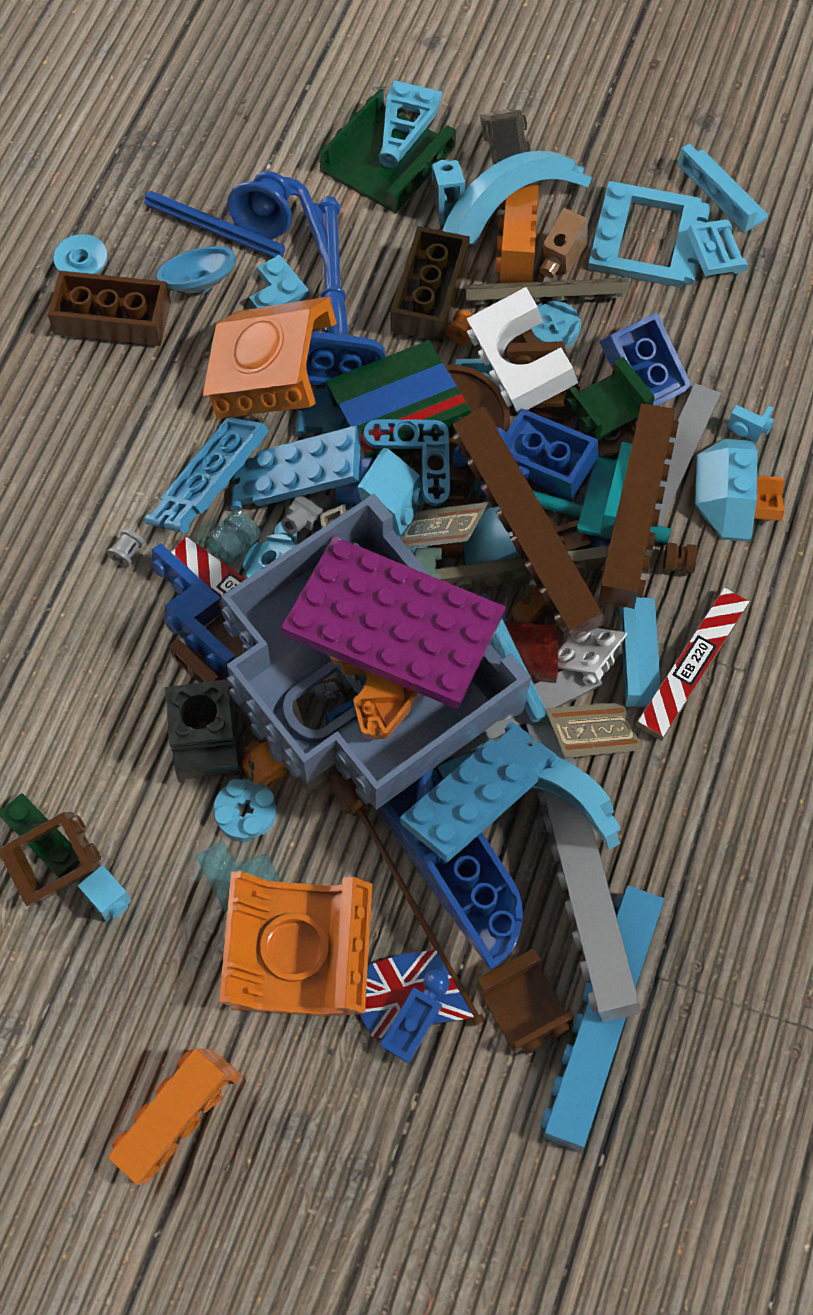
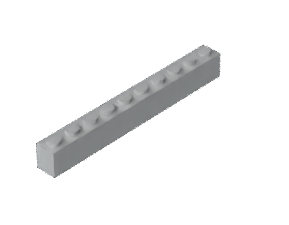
(589, 895)

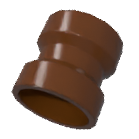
(680, 558)

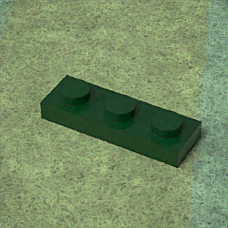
(51, 848)

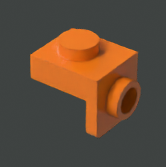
(769, 498)

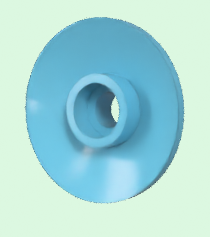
(80, 254)

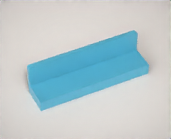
(721, 188)
(640, 653)

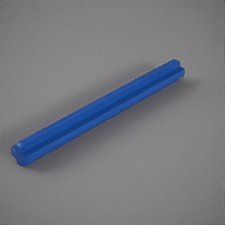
(214, 224)

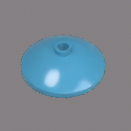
(197, 269)

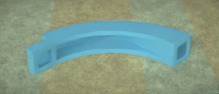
(502, 180)
(573, 786)

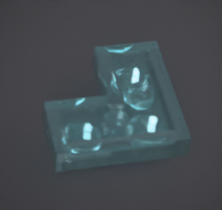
(219, 864)

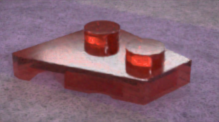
(537, 648)

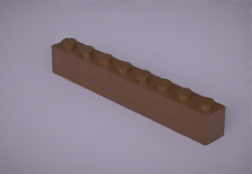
(637, 506)

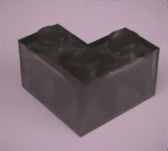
(505, 133)

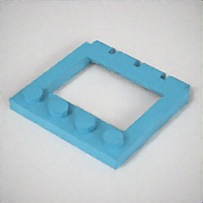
(611, 228)

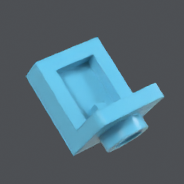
(750, 425)

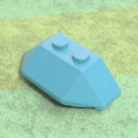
(728, 488)

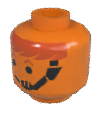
(260, 764)

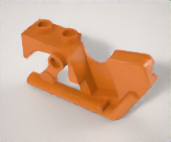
(380, 703)

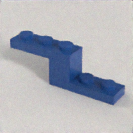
(191, 609)

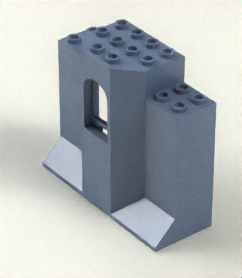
(281, 670)

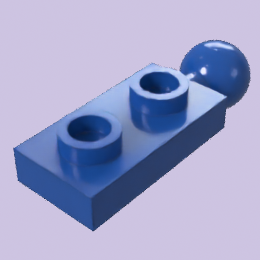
(416, 1017)

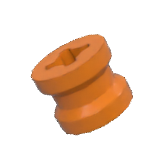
(458, 328)

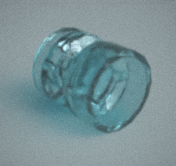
(237, 533)

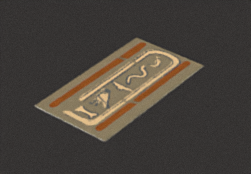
(593, 729)

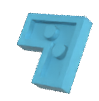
(282, 284)

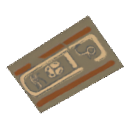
(443, 525)

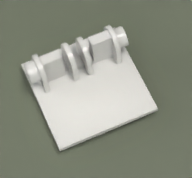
(591, 653)

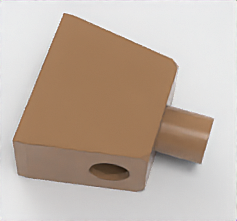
(564, 243)

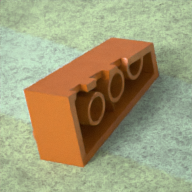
(518, 235)
(172, 1113)

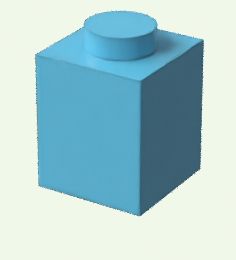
(105, 894)

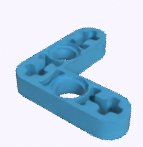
(428, 448)

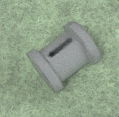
(125, 547)

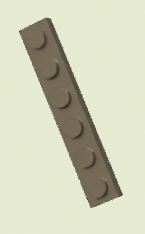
(556, 289)

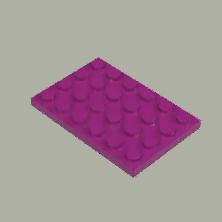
(394, 622)

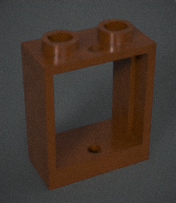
(22, 873)

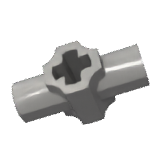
(306, 513)

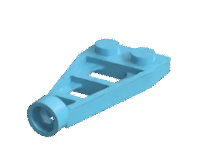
(413, 99)

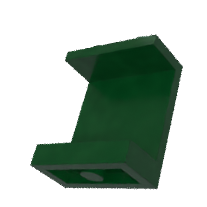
(609, 402)

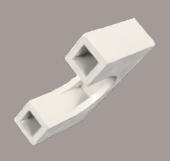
(526, 383)

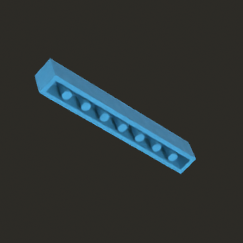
(596, 1041)

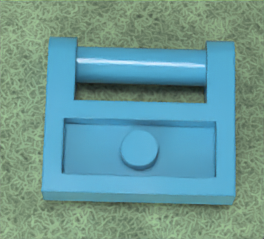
(710, 248)

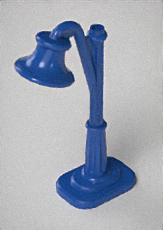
(264, 210)

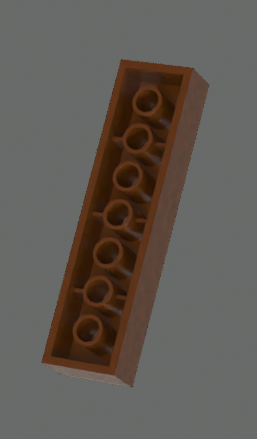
(532, 529)

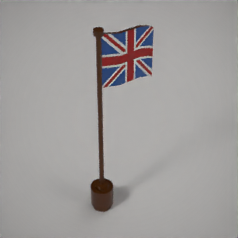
(394, 978)

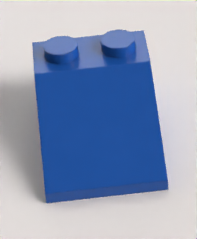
(650, 355)
(552, 453)

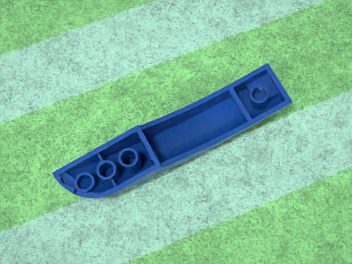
(469, 886)

